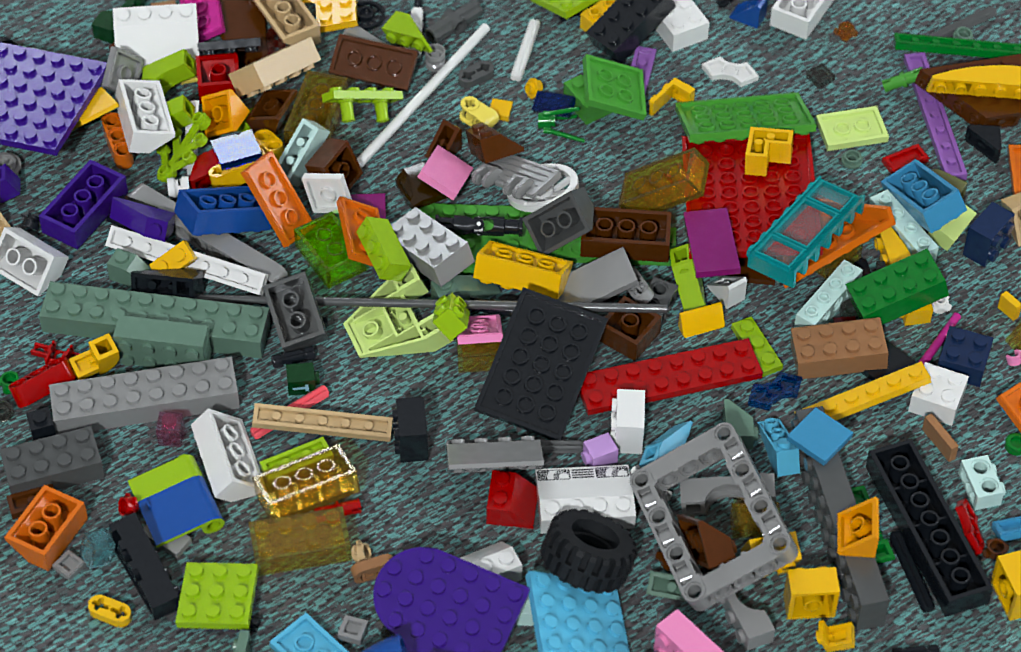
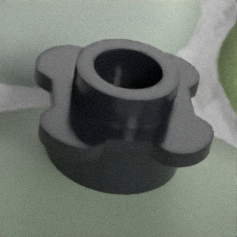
(31, 221)

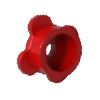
(127, 505)

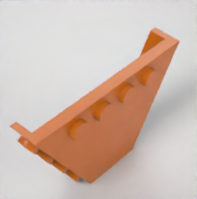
(863, 228)

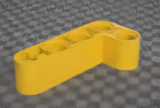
(232, 177)

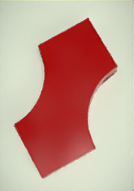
(970, 526)

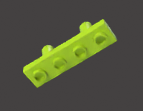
(368, 95)

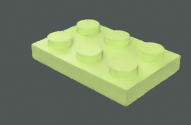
(852, 128)

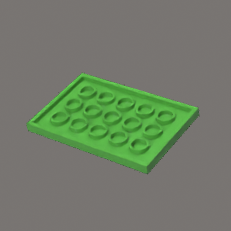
(734, 116)

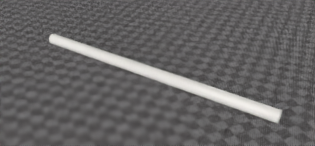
(422, 95)

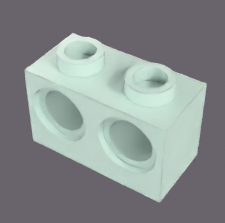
(978, 477)

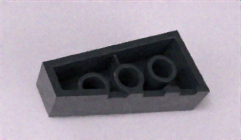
(144, 566)

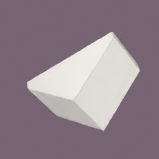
(729, 290)

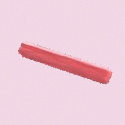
(306, 401)

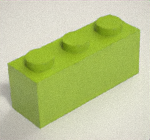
(383, 249)

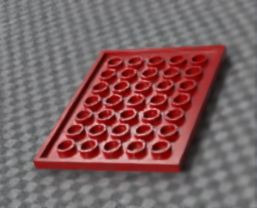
(751, 199)

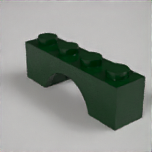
(103, 24)

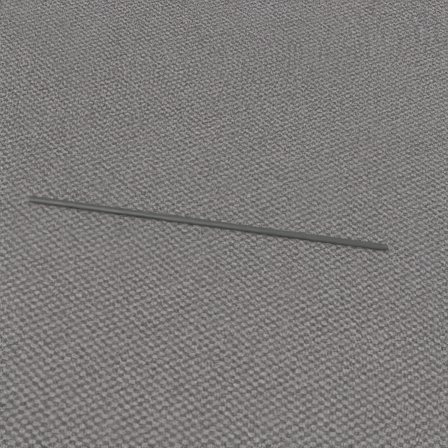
(430, 303)

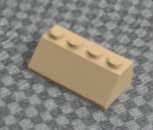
(290, 20)

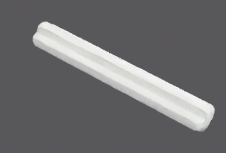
(525, 50)

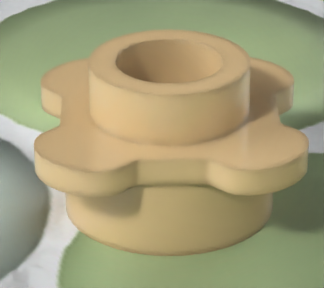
(361, 551)

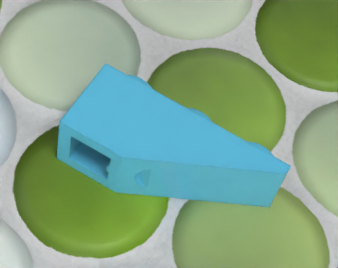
(666, 442)
(781, 453)

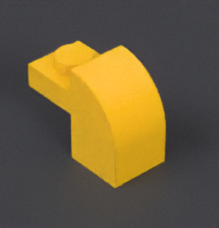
(98, 359)

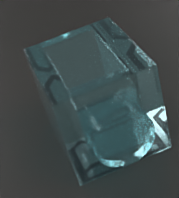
(97, 548)

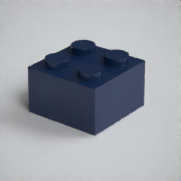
(989, 234)
(966, 353)

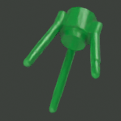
(548, 119)

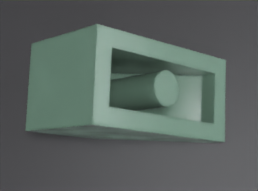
(122, 264)
(741, 422)

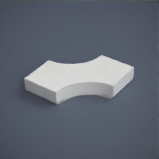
(739, 73)

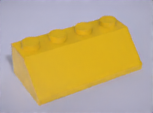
(521, 268)

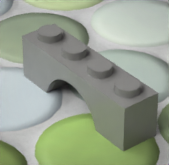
(701, 493)
(751, 625)

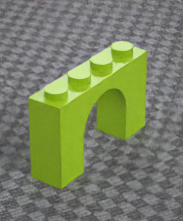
(171, 71)

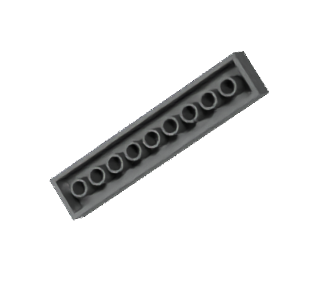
(858, 576)

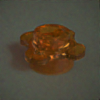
(846, 31)

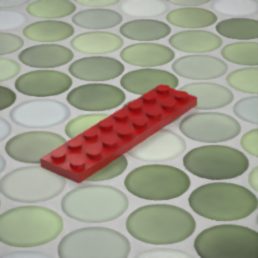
(673, 374)

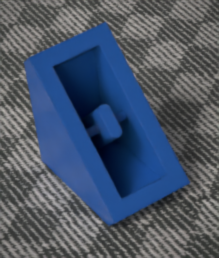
(750, 12)

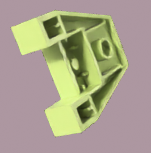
(394, 329)

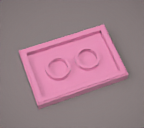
(445, 172)
(482, 330)

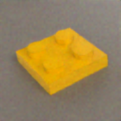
(336, 14)

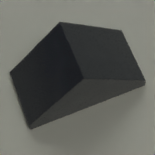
(986, 140)

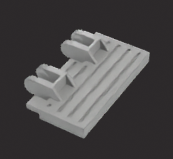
(516, 176)

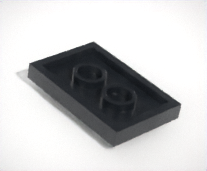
(230, 46)

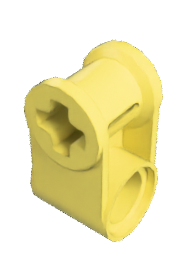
(477, 113)

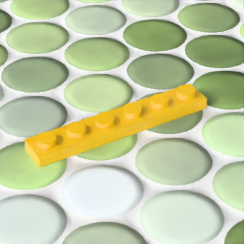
(875, 391)

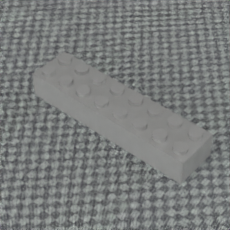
(141, 394)

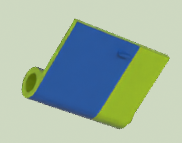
(176, 500)

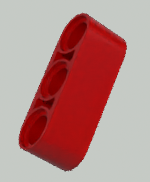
(36, 384)

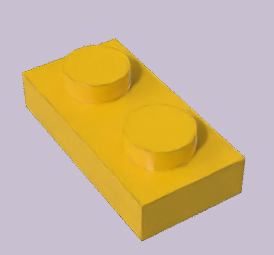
(176, 258)

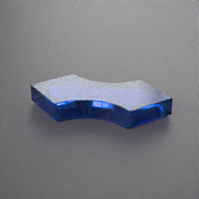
(765, 395)

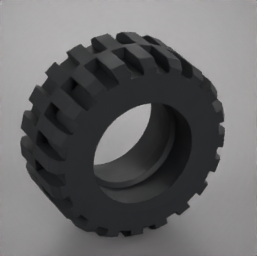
(588, 551)

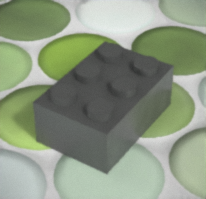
(295, 312)

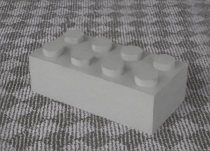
(432, 247)

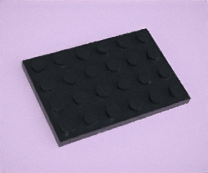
(541, 364)

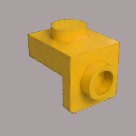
(836, 637)

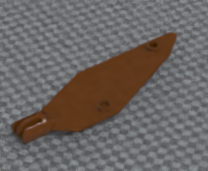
(244, 21)

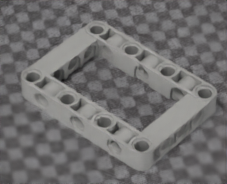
(682, 464)

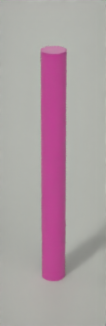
(939, 340)

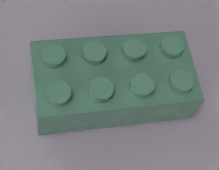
(160, 342)

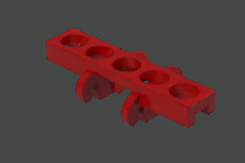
(50, 349)

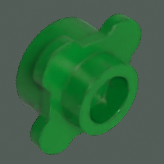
(7, 377)

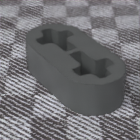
(475, 74)

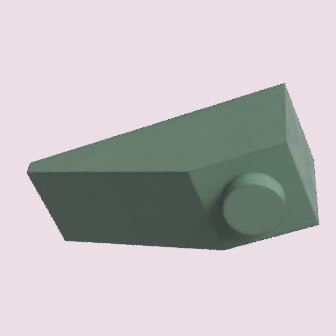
(464, 287)

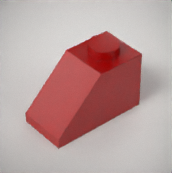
(200, 173)

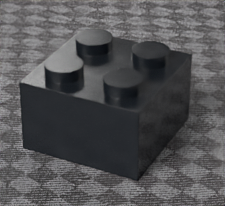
(410, 429)

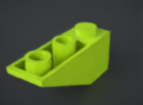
(404, 31)
(689, 287)

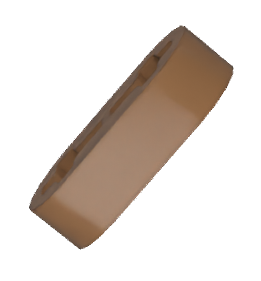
(369, 568)

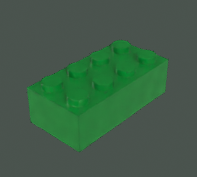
(898, 288)

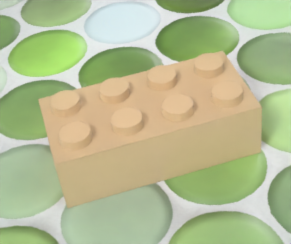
(275, 68)

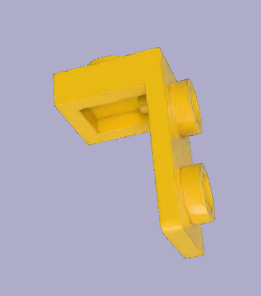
(674, 89)

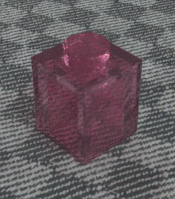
(170, 429)

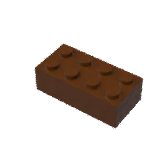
(640, 232)

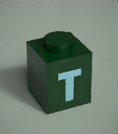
(301, 378)

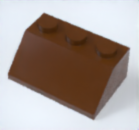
(707, 543)

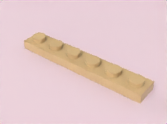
(322, 422)

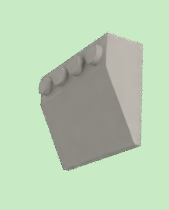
(489, 456)

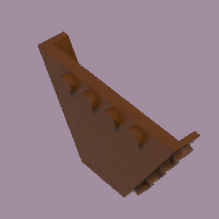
(977, 109)

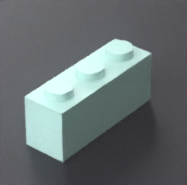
(301, 147)

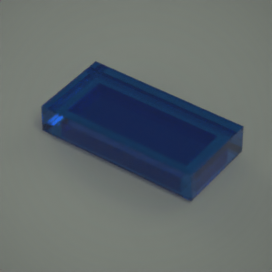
(551, 101)

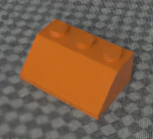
(47, 527)

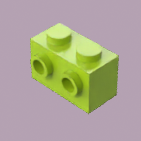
(451, 315)

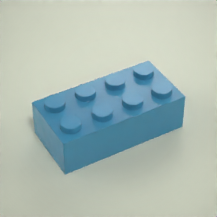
(925, 195)

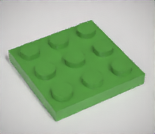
(614, 87)

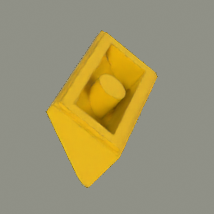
(701, 320)

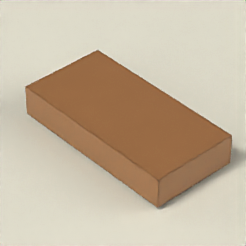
(940, 437)

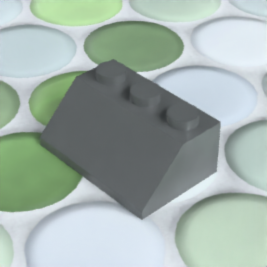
(561, 221)

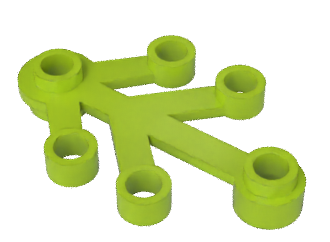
(183, 149)

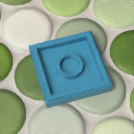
(819, 436)

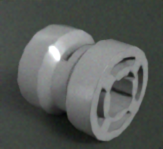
(435, 59)

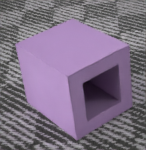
(600, 451)

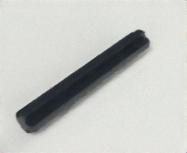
(911, 571)

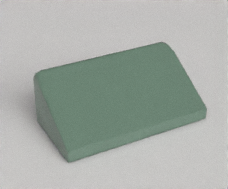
(664, 586)

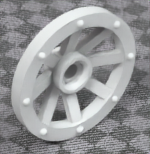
(551, 194)

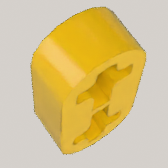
(109, 612)

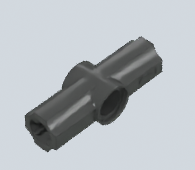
(454, 21)

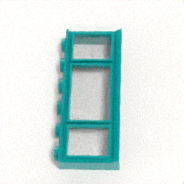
(803, 230)

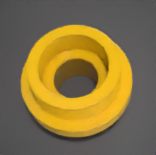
(532, 86)

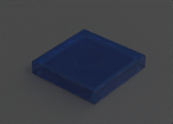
(236, 149)

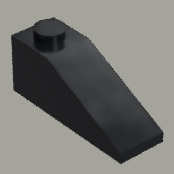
(169, 282)

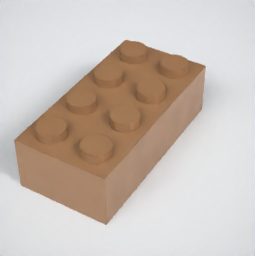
(839, 348)

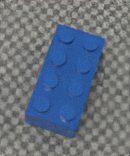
(220, 211)

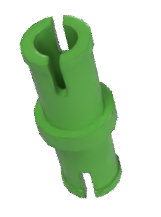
(901, 80)

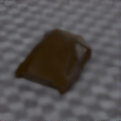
(414, 190)

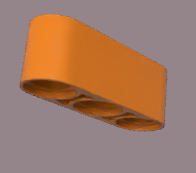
(116, 140)

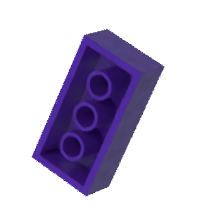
(82, 204)

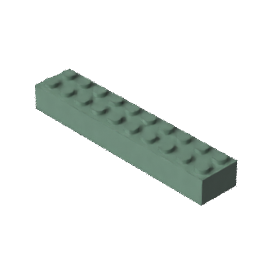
(95, 312)

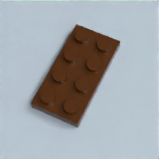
(374, 62)

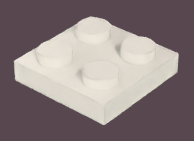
(324, 191)

